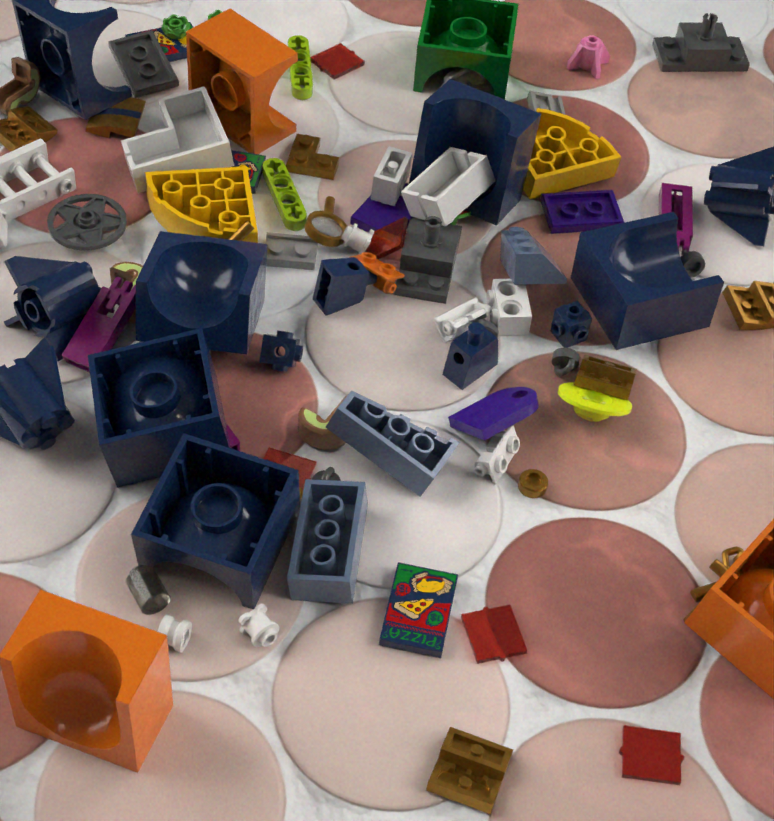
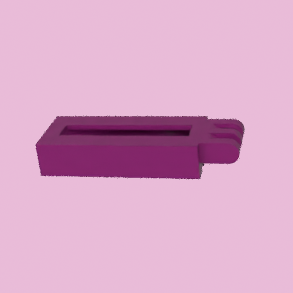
(682, 207)
(98, 331)

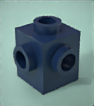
(571, 324)
(271, 353)

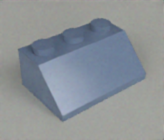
(527, 259)

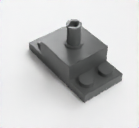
(701, 49)
(428, 259)

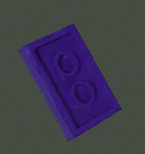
(580, 210)

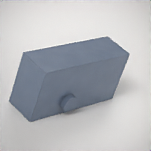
(328, 541)

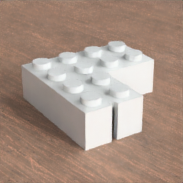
(188, 142)

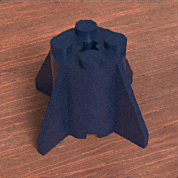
(744, 194)
(52, 297)
(33, 399)

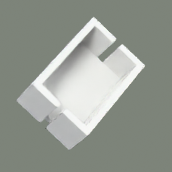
(448, 185)

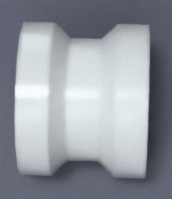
(177, 632)

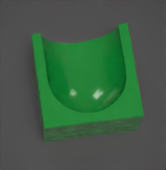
(467, 36)

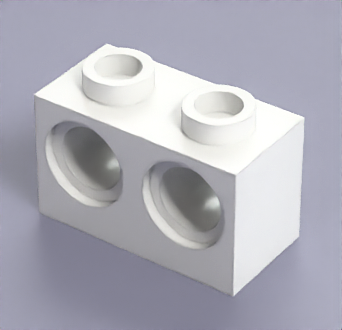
(509, 307)

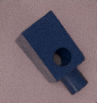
(341, 284)
(471, 355)

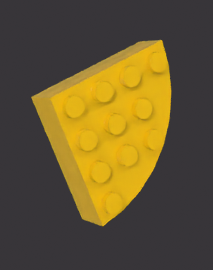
(567, 156)
(202, 201)

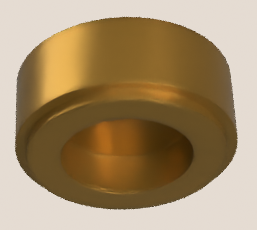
(533, 483)

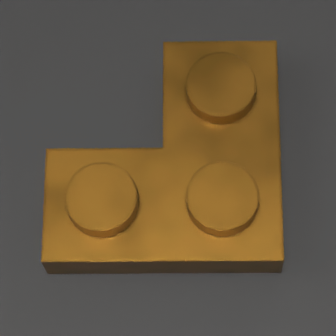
(307, 161)

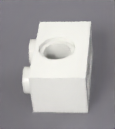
(391, 176)

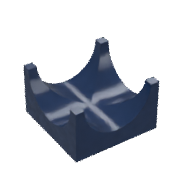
(63, 51)

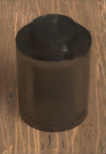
(147, 589)

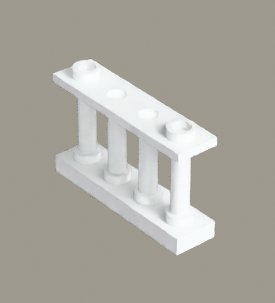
(18, 164)

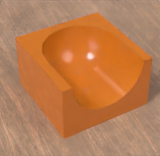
(240, 72)
(739, 612)
(88, 680)

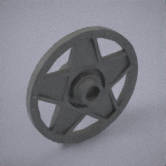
(87, 222)

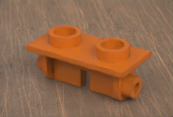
(385, 272)

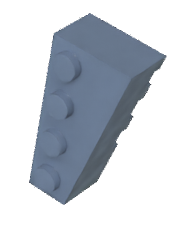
(391, 441)

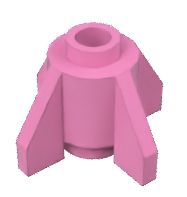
(589, 56)

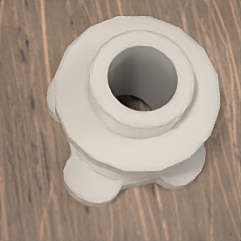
(357, 238)
(259, 627)

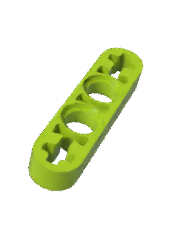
(301, 67)
(285, 193)

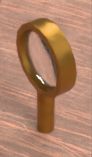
(325, 226)

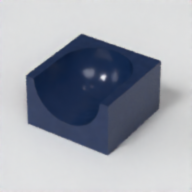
(482, 125)
(639, 284)
(203, 285)
(150, 398)
(219, 515)

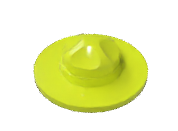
(592, 404)

